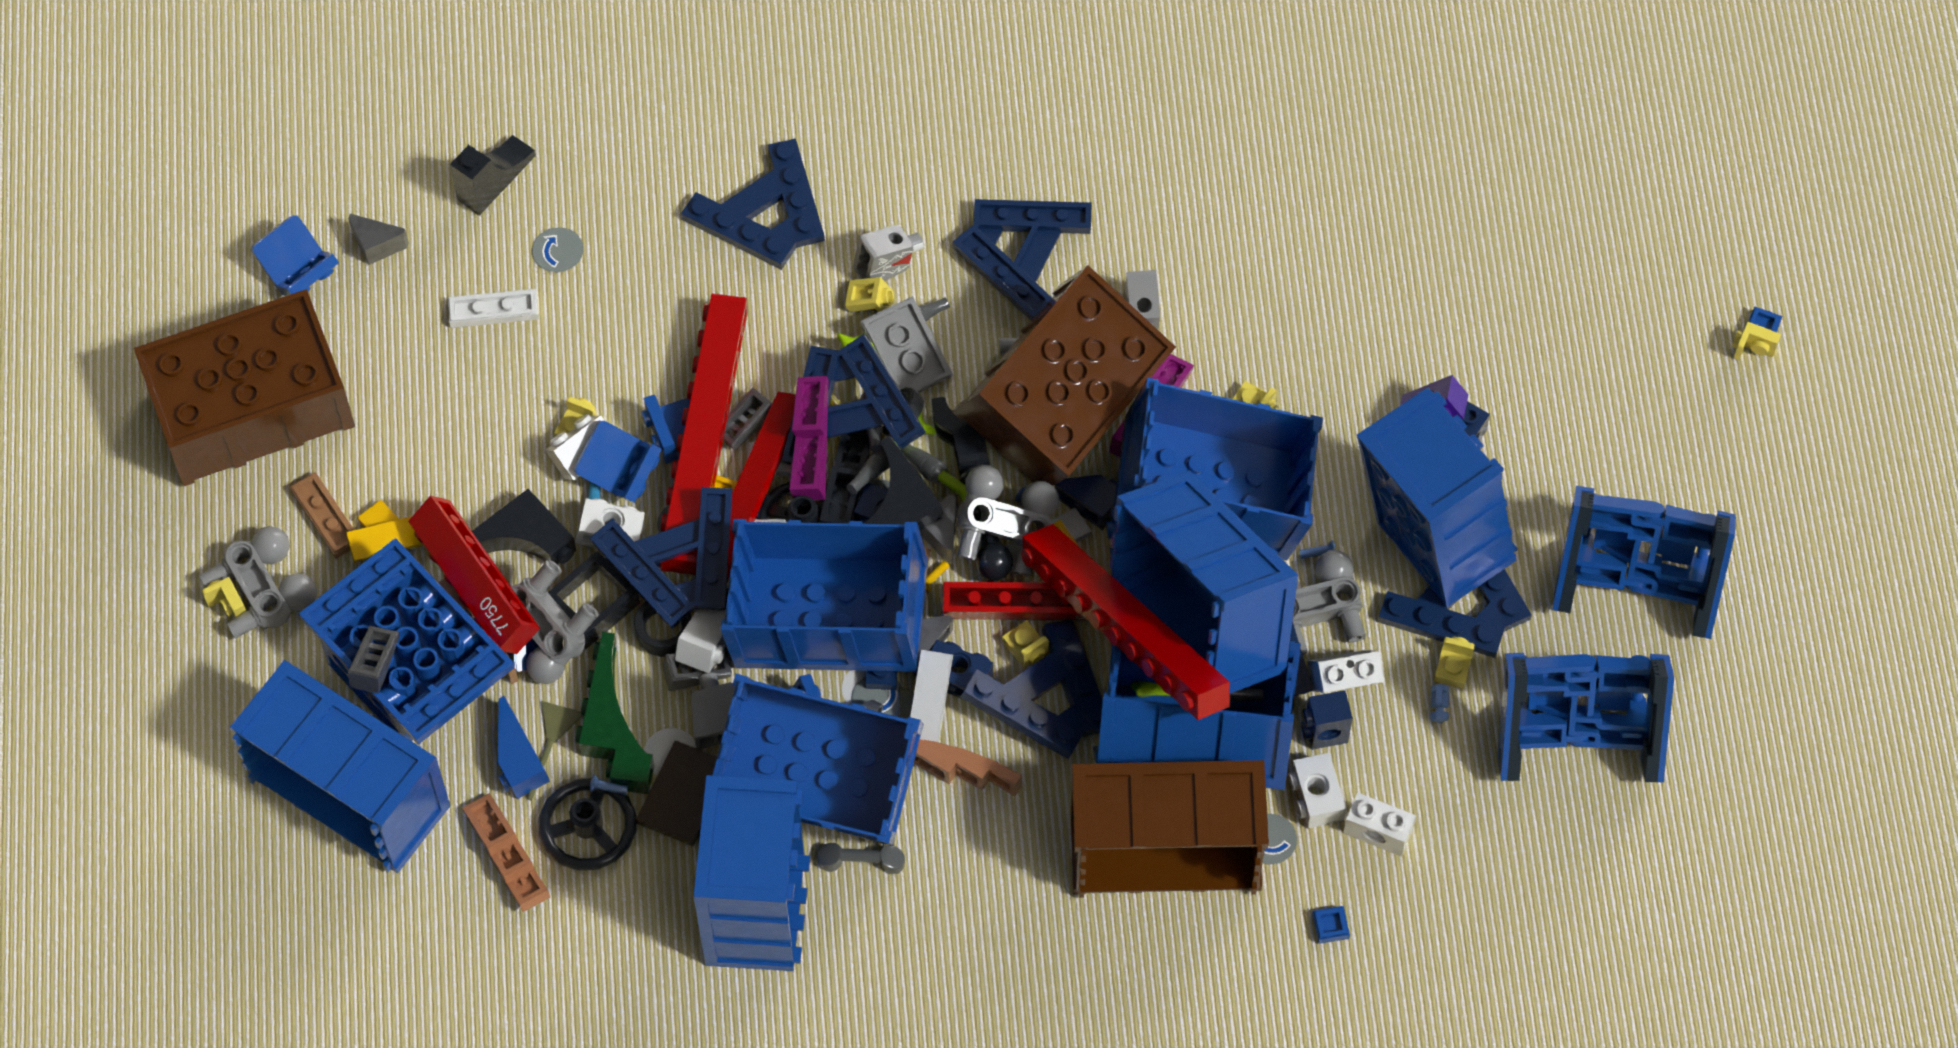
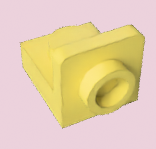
(869, 295)
(1758, 339)
(1254, 395)
(575, 409)
(224, 592)
(1026, 644)
(1454, 662)

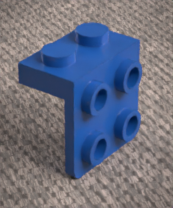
(293, 257)
(665, 424)
(617, 461)

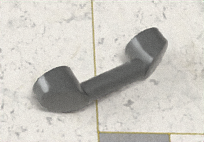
(832, 855)

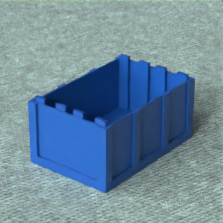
(1242, 451)
(1437, 496)
(1206, 577)
(826, 596)
(1162, 731)
(840, 754)
(341, 766)
(751, 873)

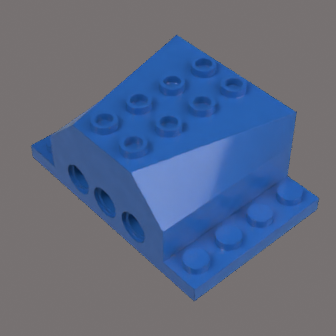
(440, 651)

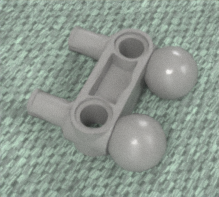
(999, 519)
(295, 592)
(1320, 603)
(548, 660)

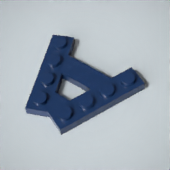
(733, 221)
(1044, 223)
(884, 403)
(638, 559)
(1434, 620)
(1015, 700)

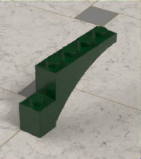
(605, 729)

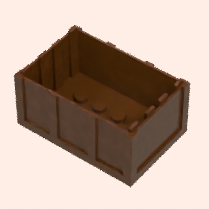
(1065, 378)
(244, 386)
(1168, 826)

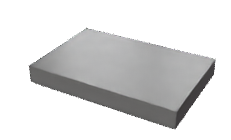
(907, 346)

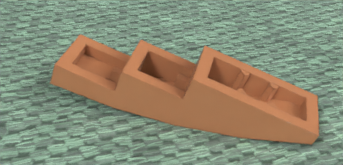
(948, 761)
(506, 852)

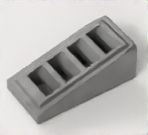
(744, 407)
(369, 677)
(685, 679)

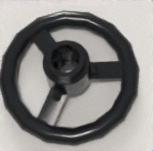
(800, 508)
(586, 823)

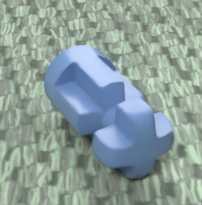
(1439, 701)

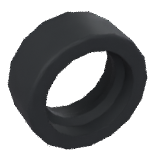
(654, 646)

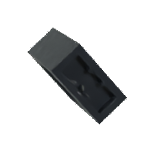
(610, 615)

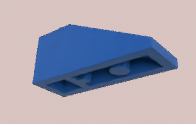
(516, 755)

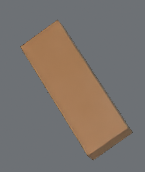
(323, 513)

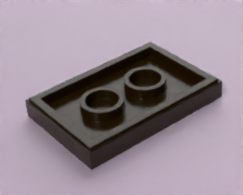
(678, 794)

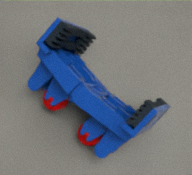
(1671, 532)
(1604, 681)

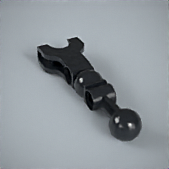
(993, 559)

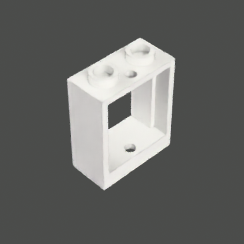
(1345, 671)

